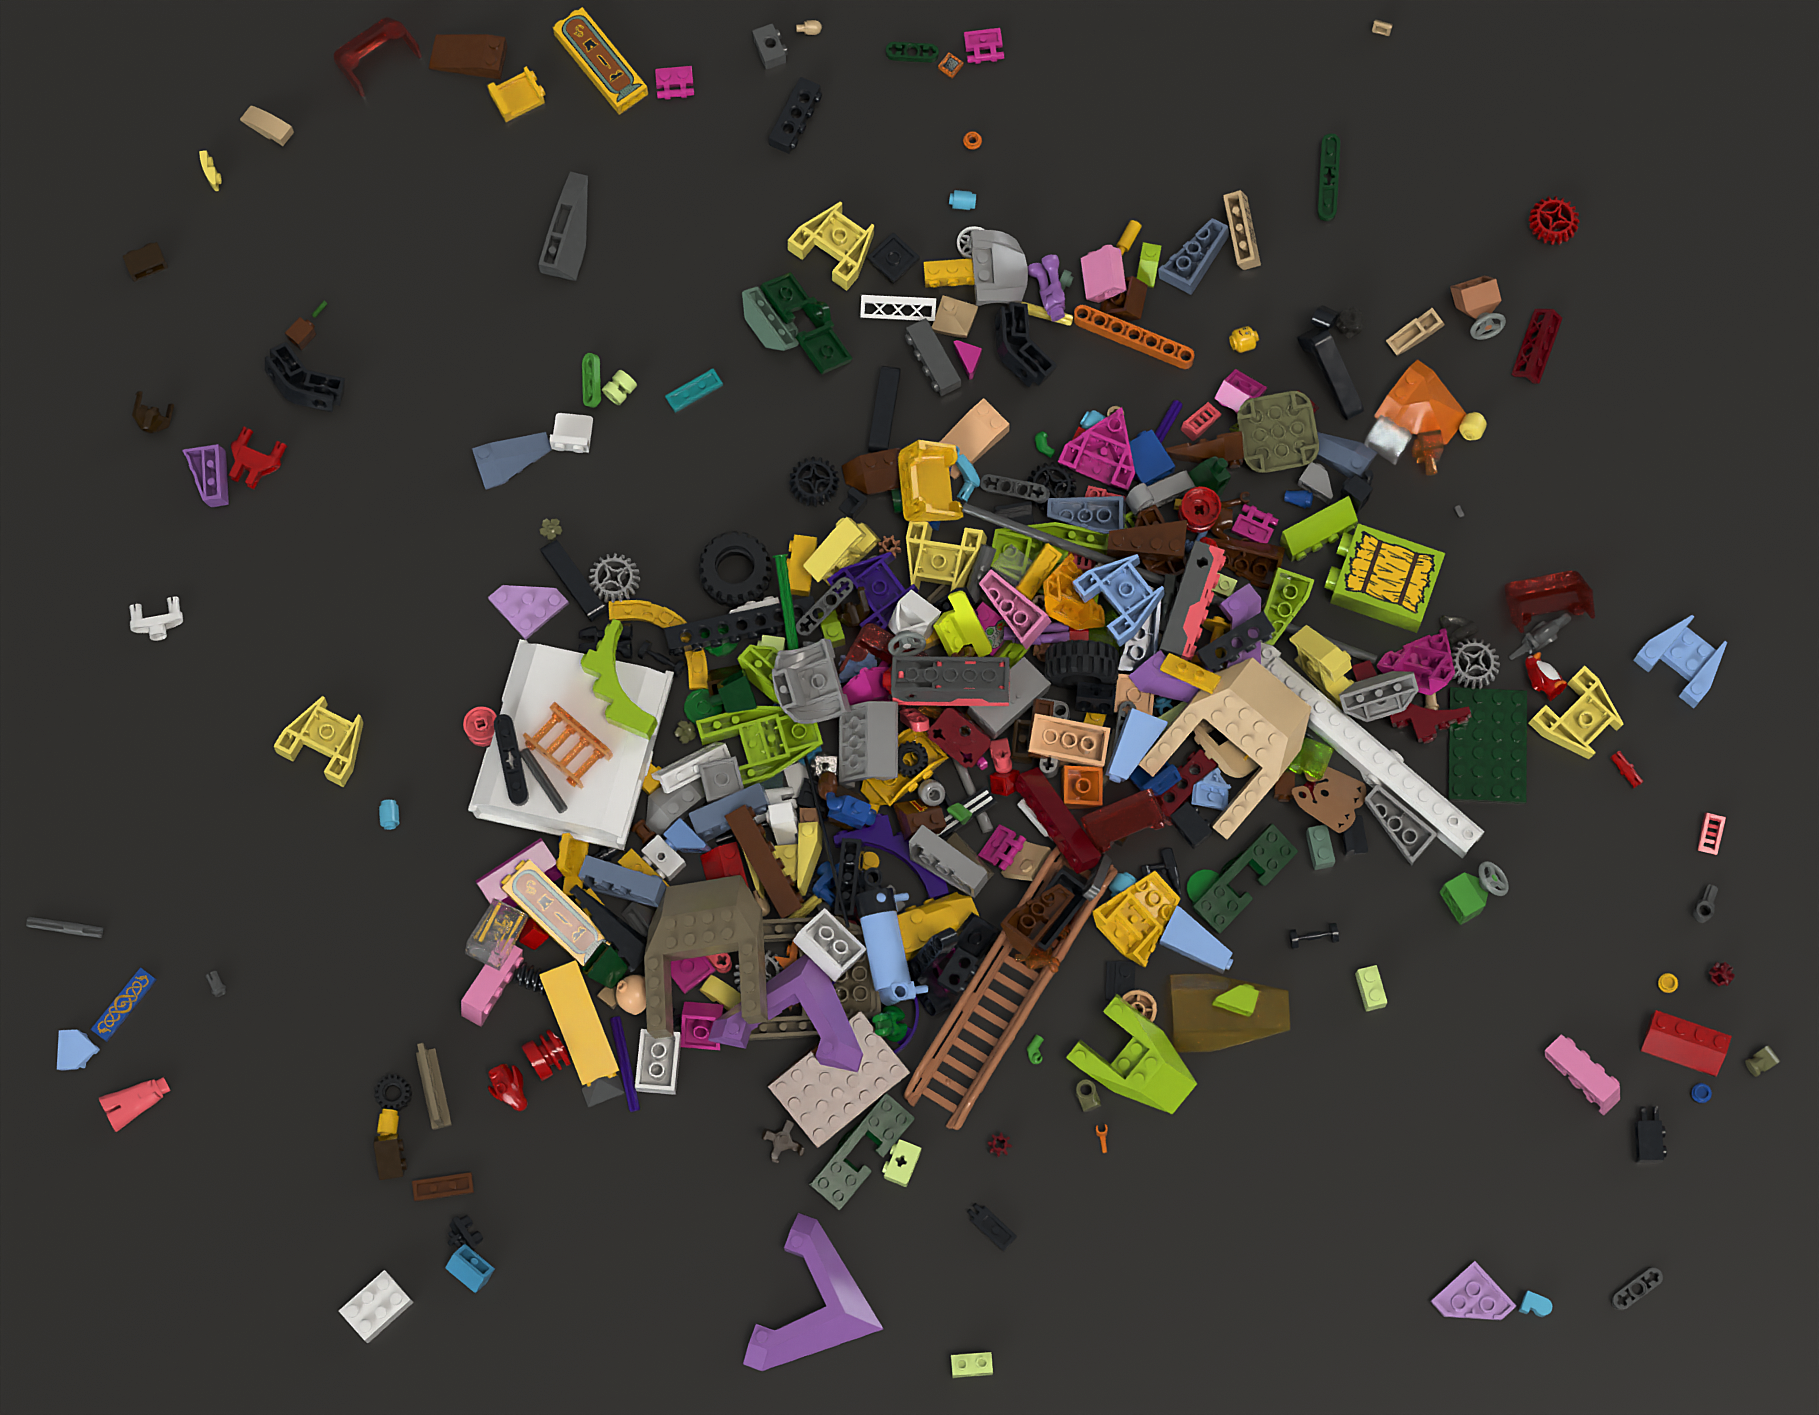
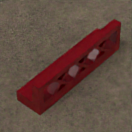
(1541, 345)

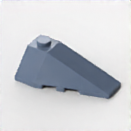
(1345, 455)
(507, 457)
(1091, 513)

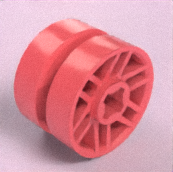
(477, 718)

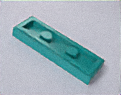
(694, 390)

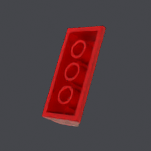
(723, 862)
(1685, 1043)

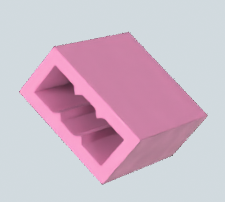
(1103, 273)

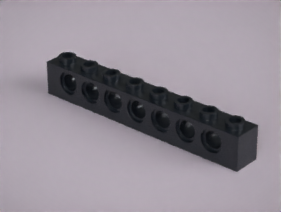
(729, 622)

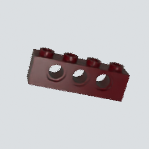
(1196, 760)

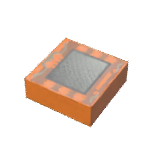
(950, 65)

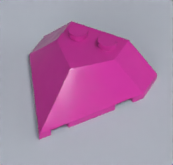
(1102, 453)
(1427, 658)
(867, 686)

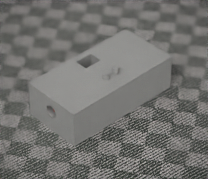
(1025, 686)

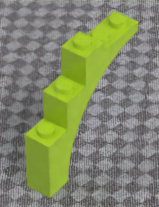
(602, 665)

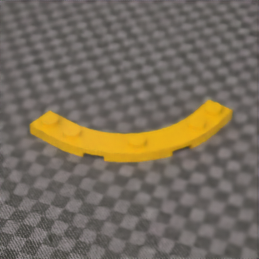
(663, 617)

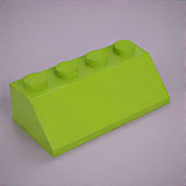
(1319, 529)

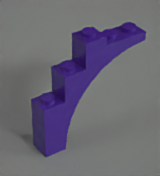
(881, 837)

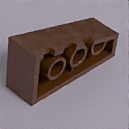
(1150, 542)

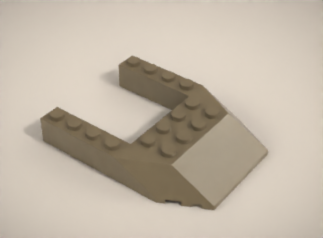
(702, 922)
(853, 988)

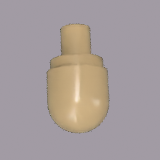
(810, 27)
(764, 904)

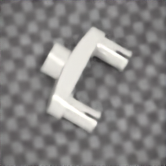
(156, 625)

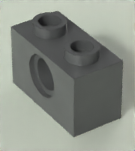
(770, 56)

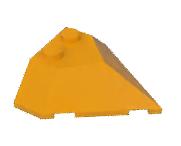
(1064, 602)

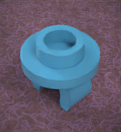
(1162, 702)

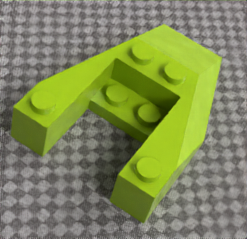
(1031, 547)
(768, 738)
(1145, 1068)

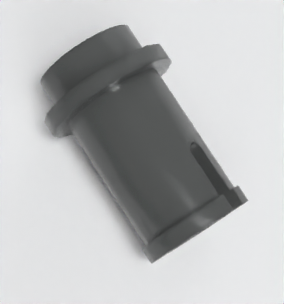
(218, 988)

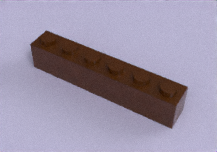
(763, 860)

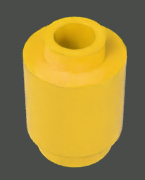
(388, 1122)

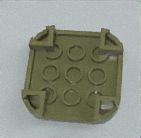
(1278, 431)

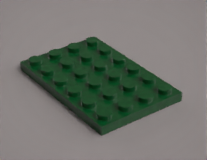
(1490, 749)

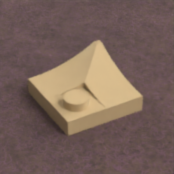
(954, 317)
(1027, 862)

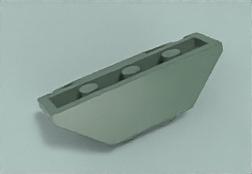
(767, 322)

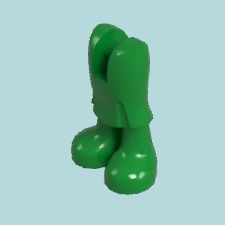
(887, 1026)

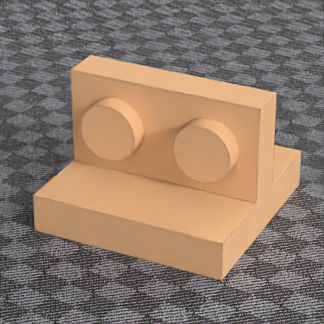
(1128, 691)

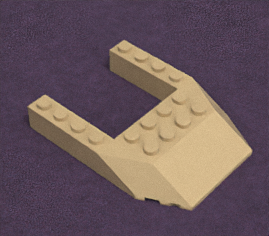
(1256, 716)

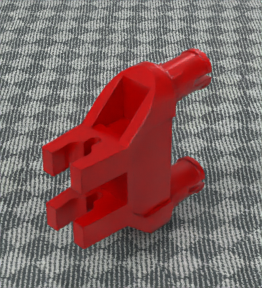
(253, 461)

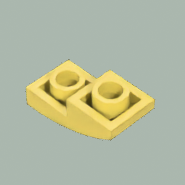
(207, 164)
(721, 992)

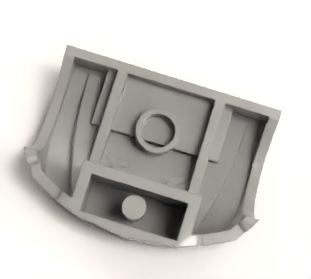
(998, 267)
(809, 684)

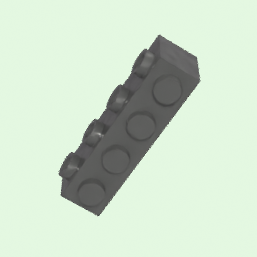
(933, 357)

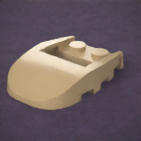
(1227, 755)

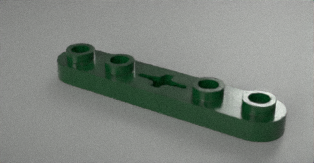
(1329, 161)

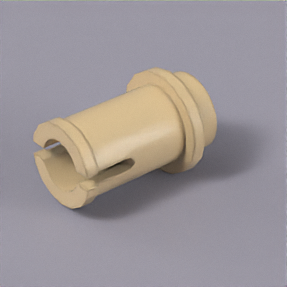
(1431, 702)

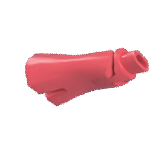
(132, 1101)

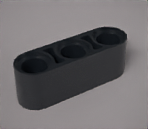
(1325, 317)

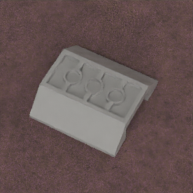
(868, 743)

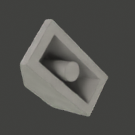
(1317, 482)

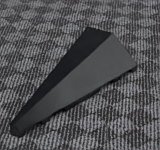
(615, 930)

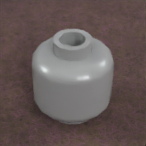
(931, 792)

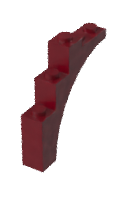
(1424, 720)

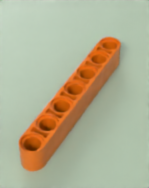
(1129, 329)

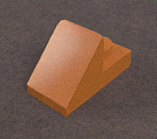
(793, 952)

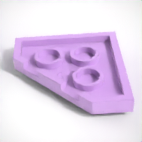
(528, 606)
(1473, 1296)

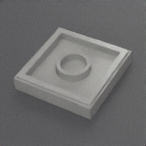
(721, 778)

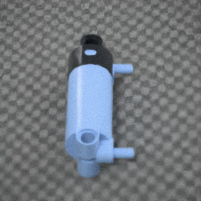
(883, 939)

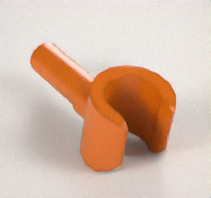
(1102, 1135)

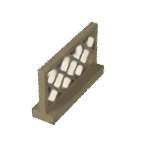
(433, 1087)

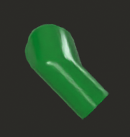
(1041, 444)

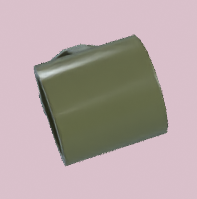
(1762, 1061)
(1090, 1101)

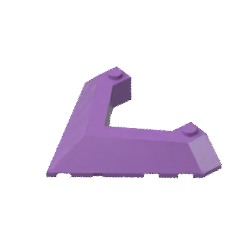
(1238, 609)
(811, 987)
(843, 1318)

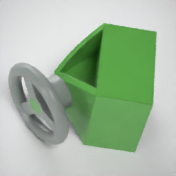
(1468, 894)

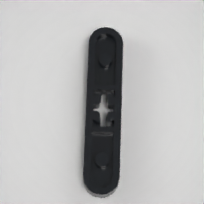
(507, 743)

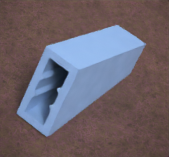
(1134, 741)
(1195, 942)

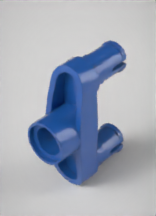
(825, 883)

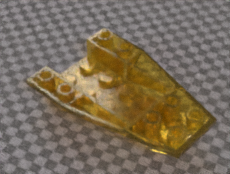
(1208, 1028)

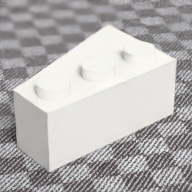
(784, 823)

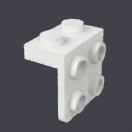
(571, 433)

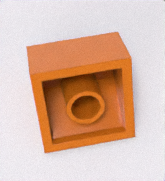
(1081, 786)

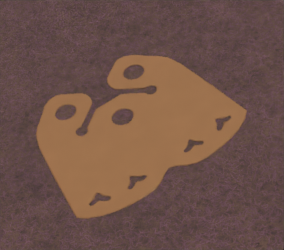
(1337, 804)

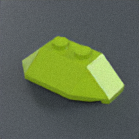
(758, 664)

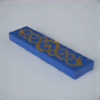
(123, 1004)

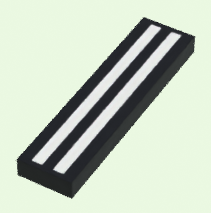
(976, 804)

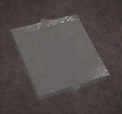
(1012, 565)

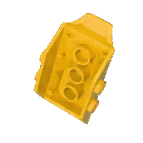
(891, 790)
(923, 922)

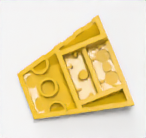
(1137, 917)

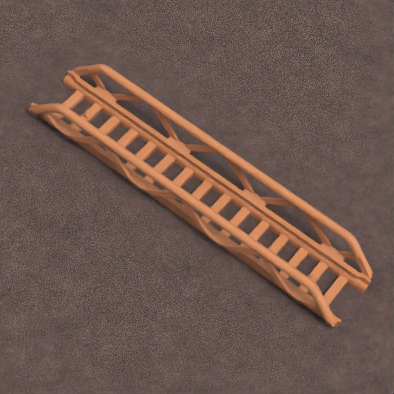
(969, 1003)

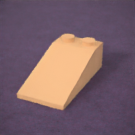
(976, 433)
(1069, 741)

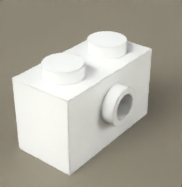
(663, 858)

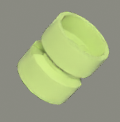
(623, 382)

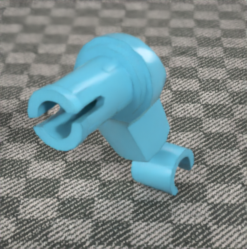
(969, 475)

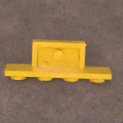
(570, 861)

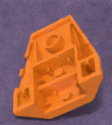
(1422, 403)

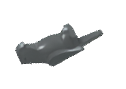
(1541, 635)

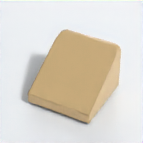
(1382, 27)
(608, 996)

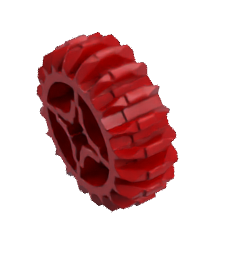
(1559, 207)

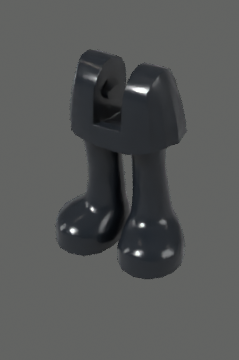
(593, 633)

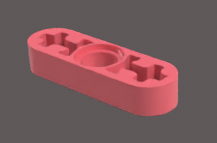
(914, 719)

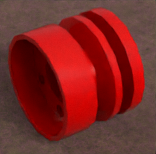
(1199, 499)
(546, 1054)

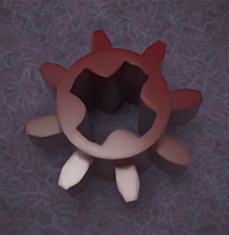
(1722, 974)
(1000, 1139)

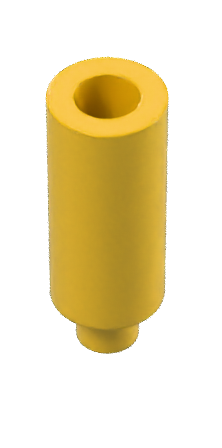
(1128, 236)

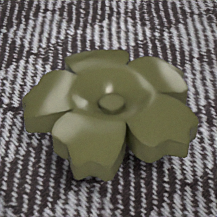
(551, 529)
(685, 731)

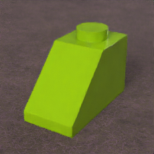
(1149, 263)
(832, 629)
(1238, 1000)

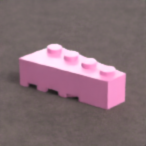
(1020, 613)
(488, 988)
(1584, 1073)

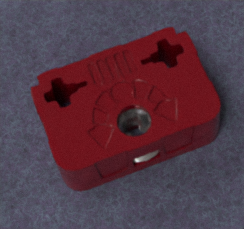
(956, 742)

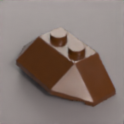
(873, 472)
(1150, 517)

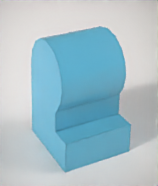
(1538, 1304)

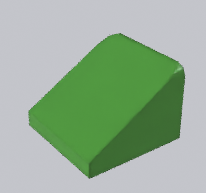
(960, 813)

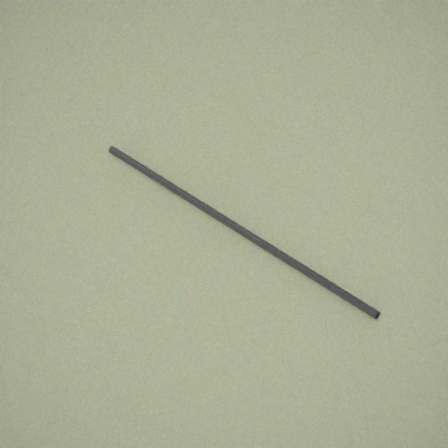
(1145, 574)

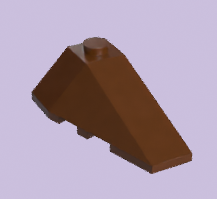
(1225, 446)
(1252, 560)
(1031, 921)

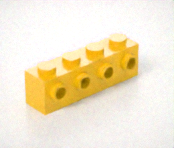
(948, 273)

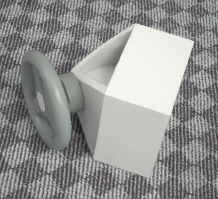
(912, 624)

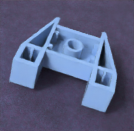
(1125, 591)
(1687, 656)

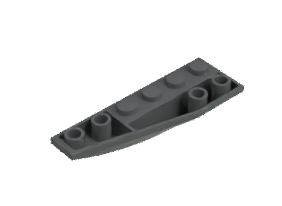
(568, 231)

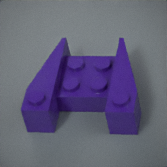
(880, 586)

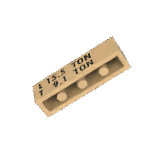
(1242, 230)

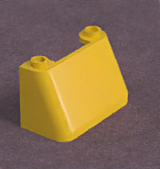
(927, 482)

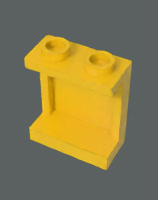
(517, 95)

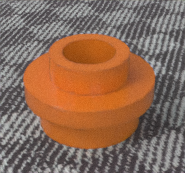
(975, 136)

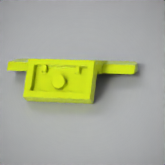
(961, 627)

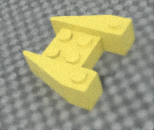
(839, 239)
(842, 548)
(941, 561)
(1322, 663)
(1583, 719)
(325, 734)
(798, 858)

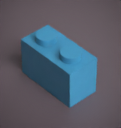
(470, 1268)

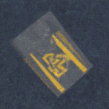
(496, 934)

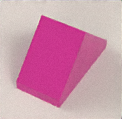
(968, 356)

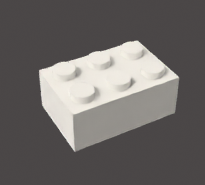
(829, 944)
(658, 1063)
(376, 1306)

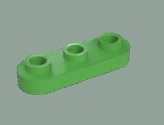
(591, 380)

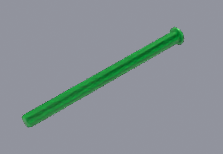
(786, 600)

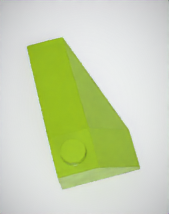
(1284, 599)

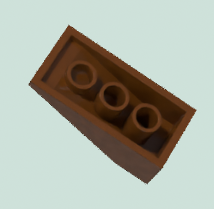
(469, 54)

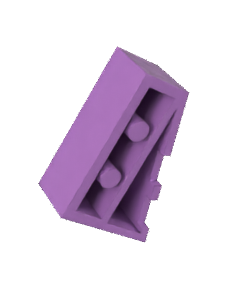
(210, 473)

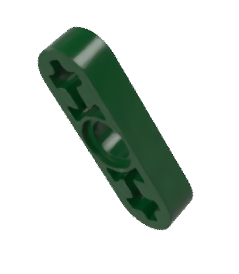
(917, 58)

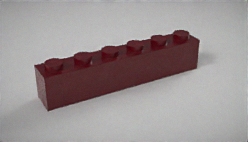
(1057, 820)

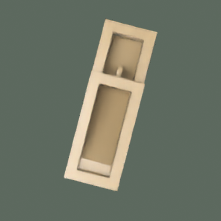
(267, 125)
(1415, 332)

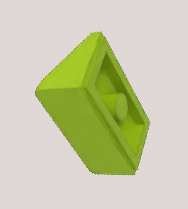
(1013, 651)

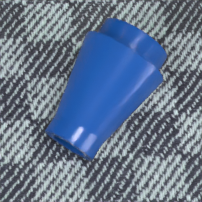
(1300, 498)

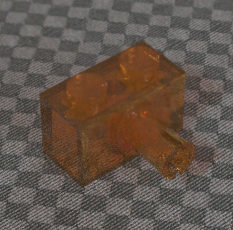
(1428, 449)

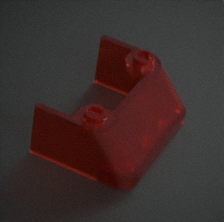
(348, 55)
(1547, 595)
(875, 641)
(1125, 818)

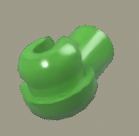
(1033, 1050)

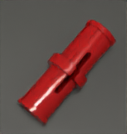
(1626, 769)

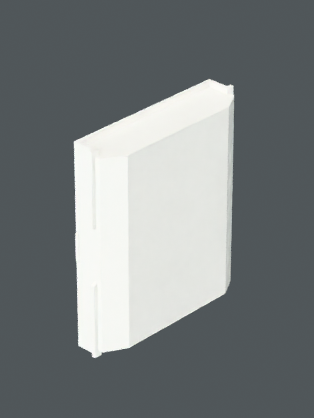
(611, 789)

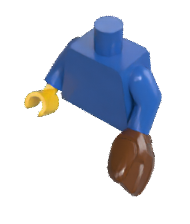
(845, 808)

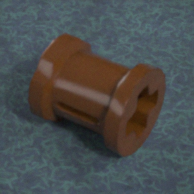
(643, 831)

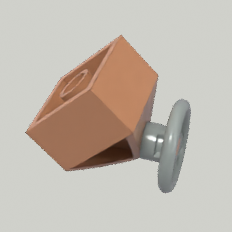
(1478, 300)

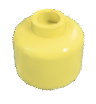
(1472, 426)

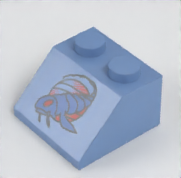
(685, 839)

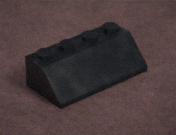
(1076, 888)

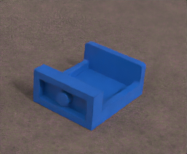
(1150, 458)
(1161, 782)

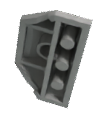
(1379, 695)
(666, 808)

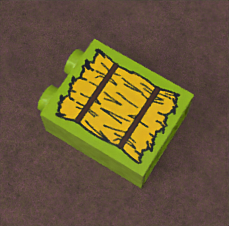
(1384, 577)

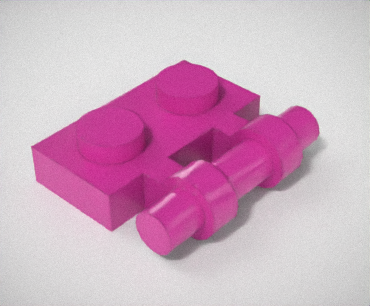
(983, 40)
(674, 77)
(1251, 529)
(998, 844)

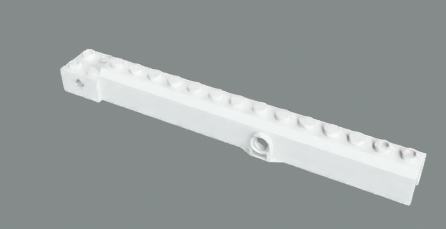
(1375, 760)

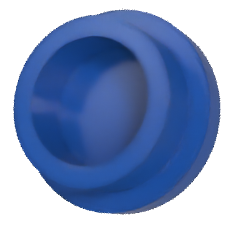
(1701, 1093)

